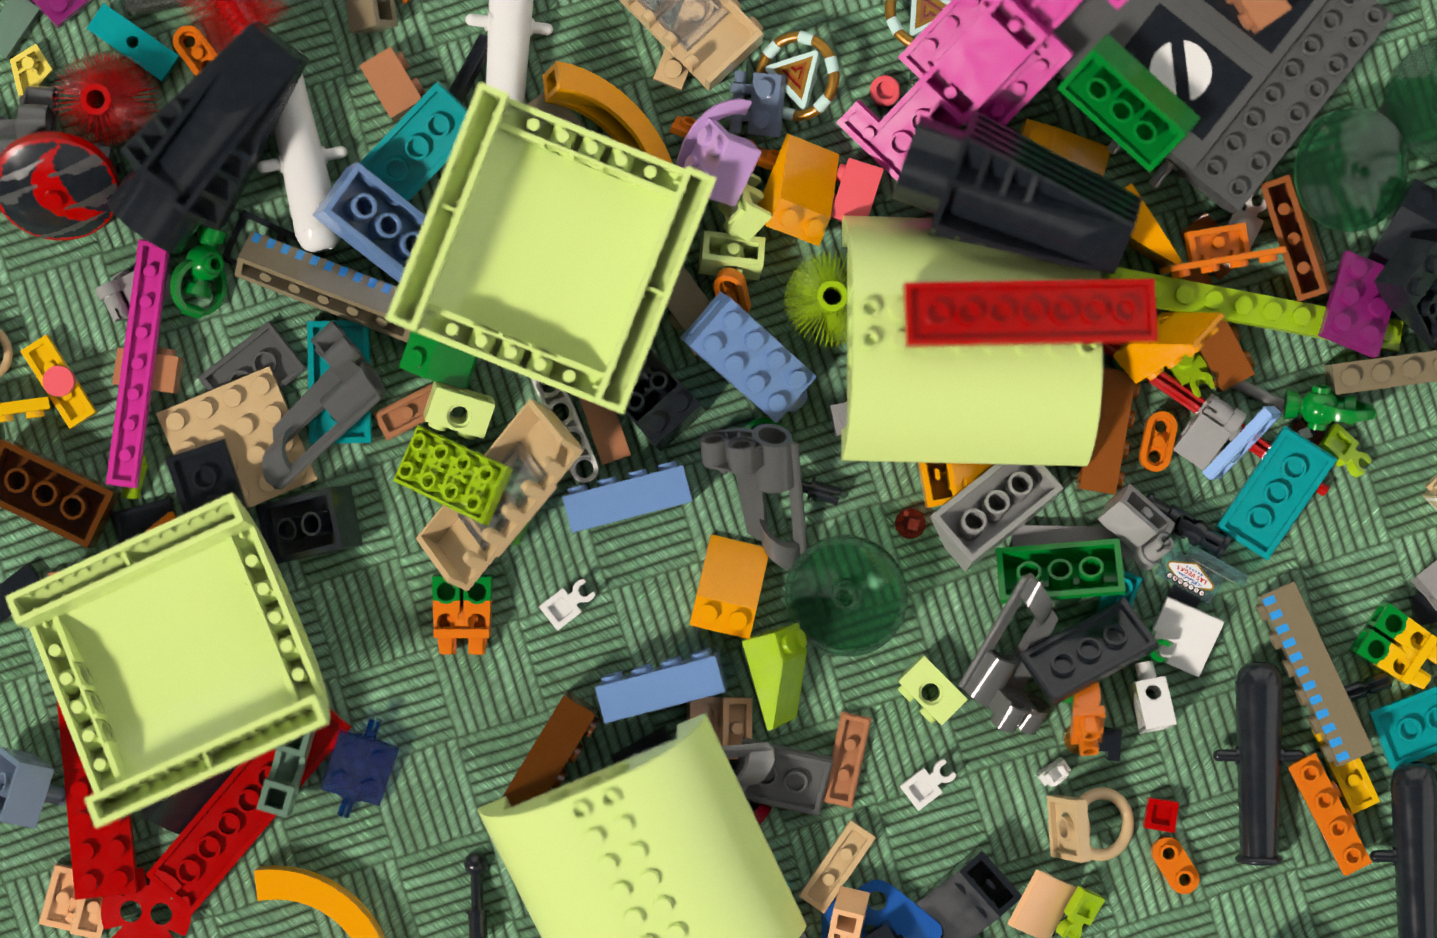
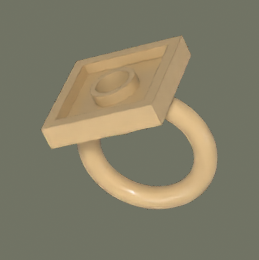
(1071, 827)

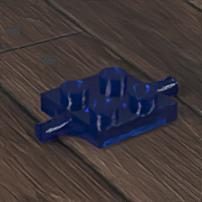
(359, 767)

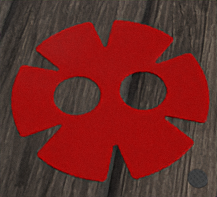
(147, 897)

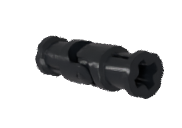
(1195, 530)

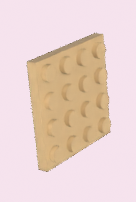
(245, 417)

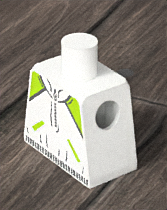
(1152, 713)

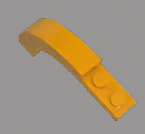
(604, 105)
(319, 892)

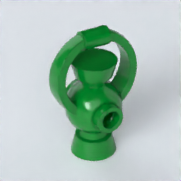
(203, 265)
(1322, 407)

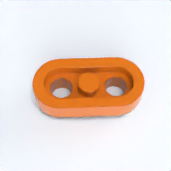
(195, 56)
(734, 285)
(1159, 442)
(1176, 865)

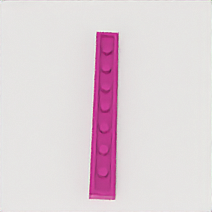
(138, 365)

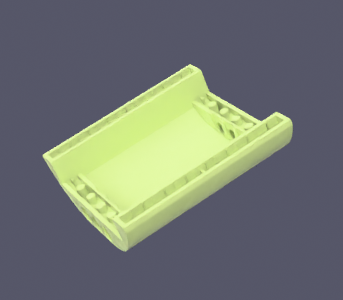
(550, 249)
(956, 400)
(174, 656)
(647, 850)

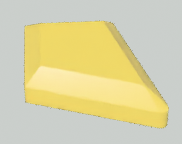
(30, 68)

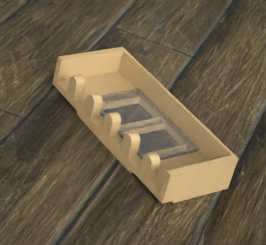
(701, 34)
(540, 454)

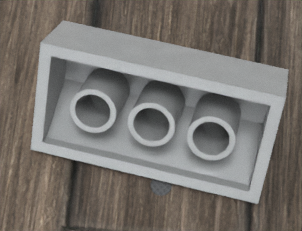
(993, 510)

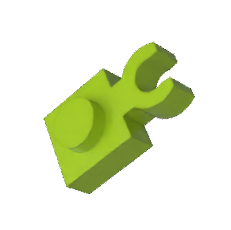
(1193, 370)
(1343, 447)
(1080, 909)

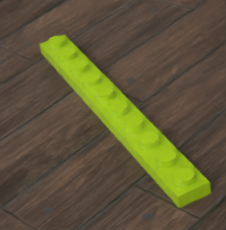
(1246, 307)

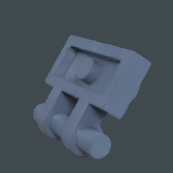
(766, 106)

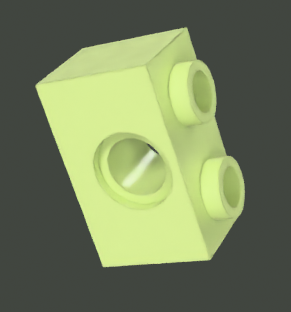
(726, 251)
(446, 397)
(948, 698)

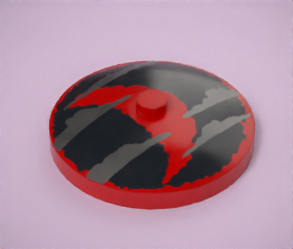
(56, 185)

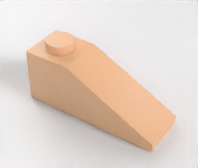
(848, 913)

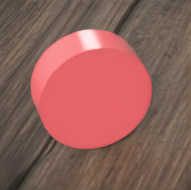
(885, 91)
(59, 381)

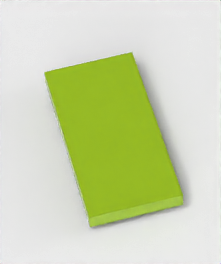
(453, 475)

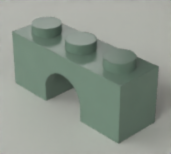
(285, 776)

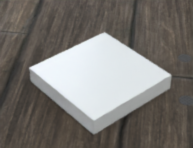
(1190, 631)

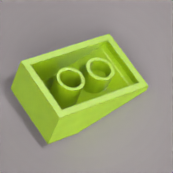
(777, 671)

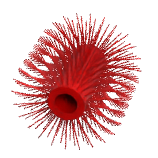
(237, 16)
(106, 95)

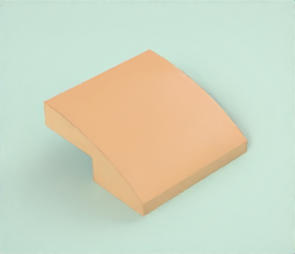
(728, 716)
(1042, 905)
(64, 912)

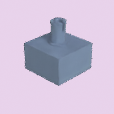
(25, 787)

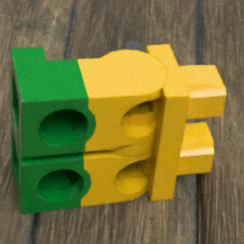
(1407, 653)

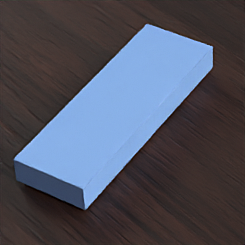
(1242, 443)

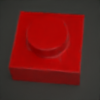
(1160, 814)

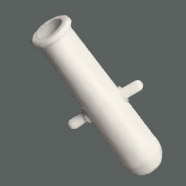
(508, 42)
(304, 170)

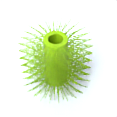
(814, 304)

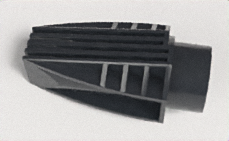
(207, 140)
(1015, 195)

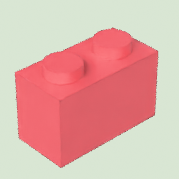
(856, 189)

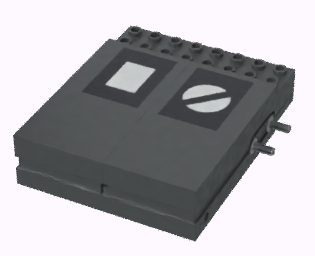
(1243, 85)

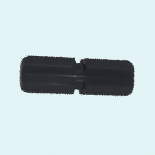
(1370, 685)

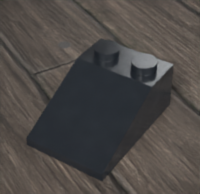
(1412, 217)
(310, 524)

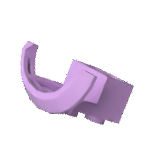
(720, 153)

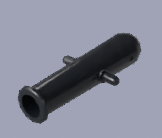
(1259, 761)
(1414, 848)

